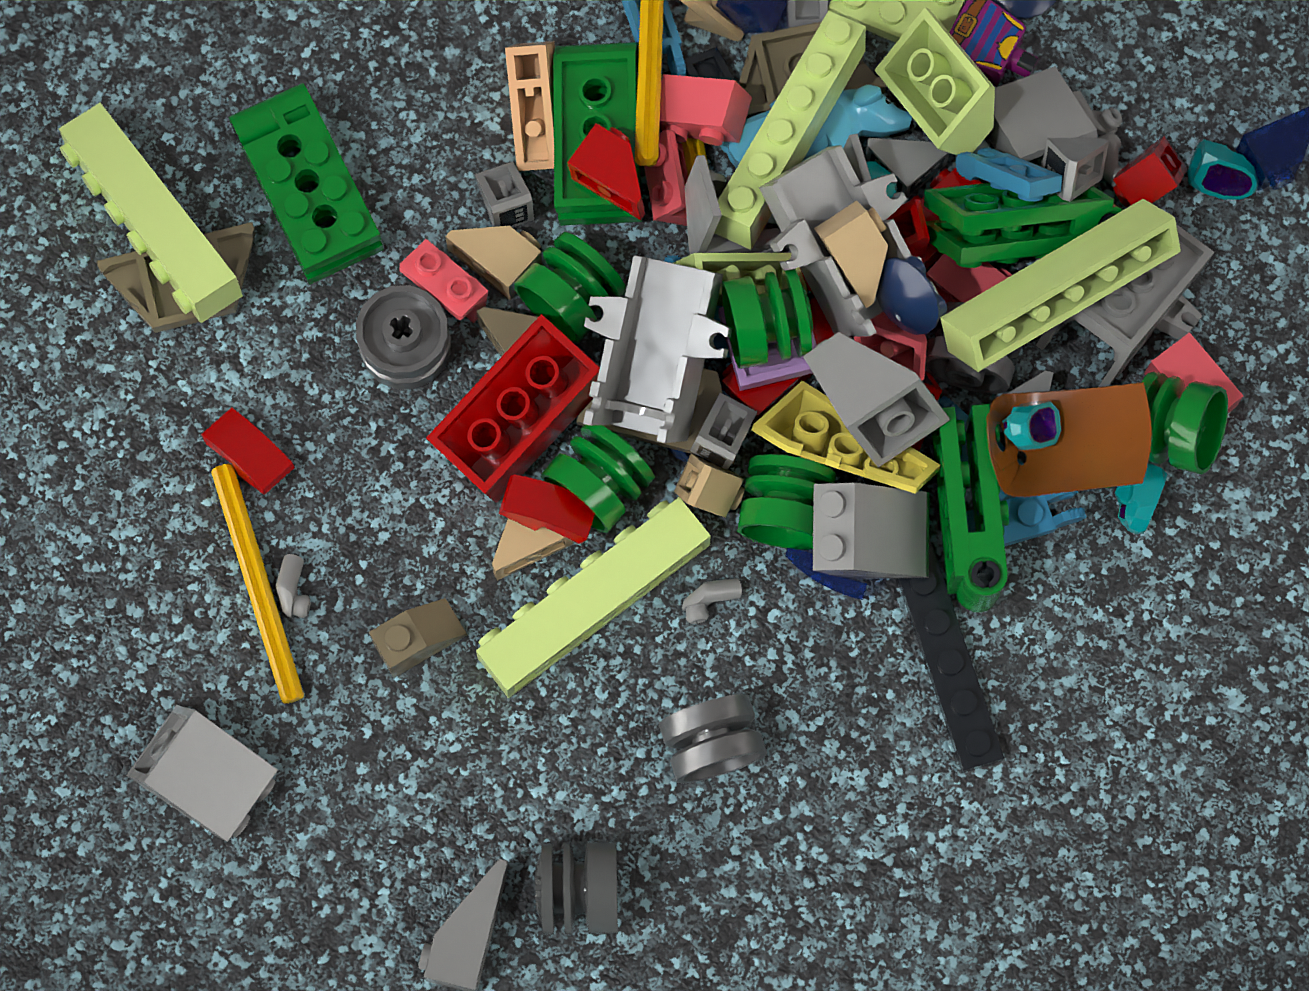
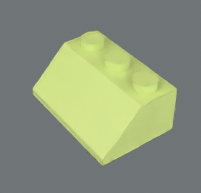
(940, 86)

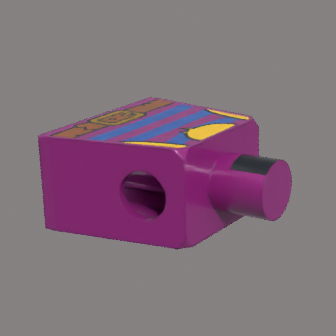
(993, 40)

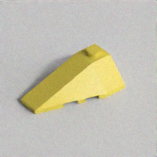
(811, 428)

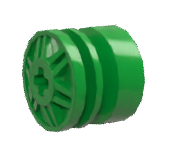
(566, 289)
(767, 318)
(1185, 421)
(604, 468)
(784, 502)

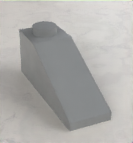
(463, 940)

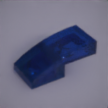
(804, 562)

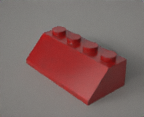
(517, 408)

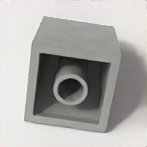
(1037, 110)
(875, 397)
(870, 531)
(203, 773)

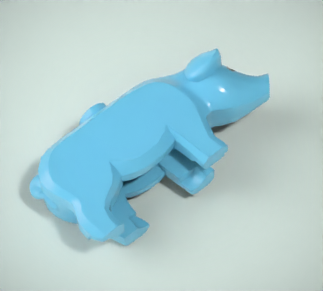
(857, 111)

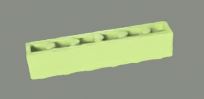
(791, 125)
(150, 213)
(1060, 284)
(593, 596)

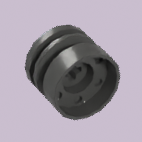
(578, 887)

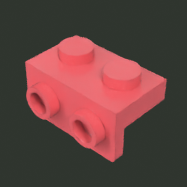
(667, 181)
(445, 281)

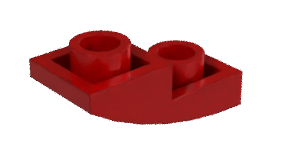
(248, 450)
(548, 506)

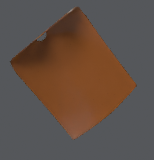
(1099, 445)

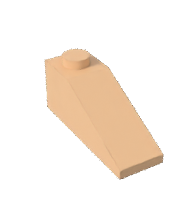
(532, 103)

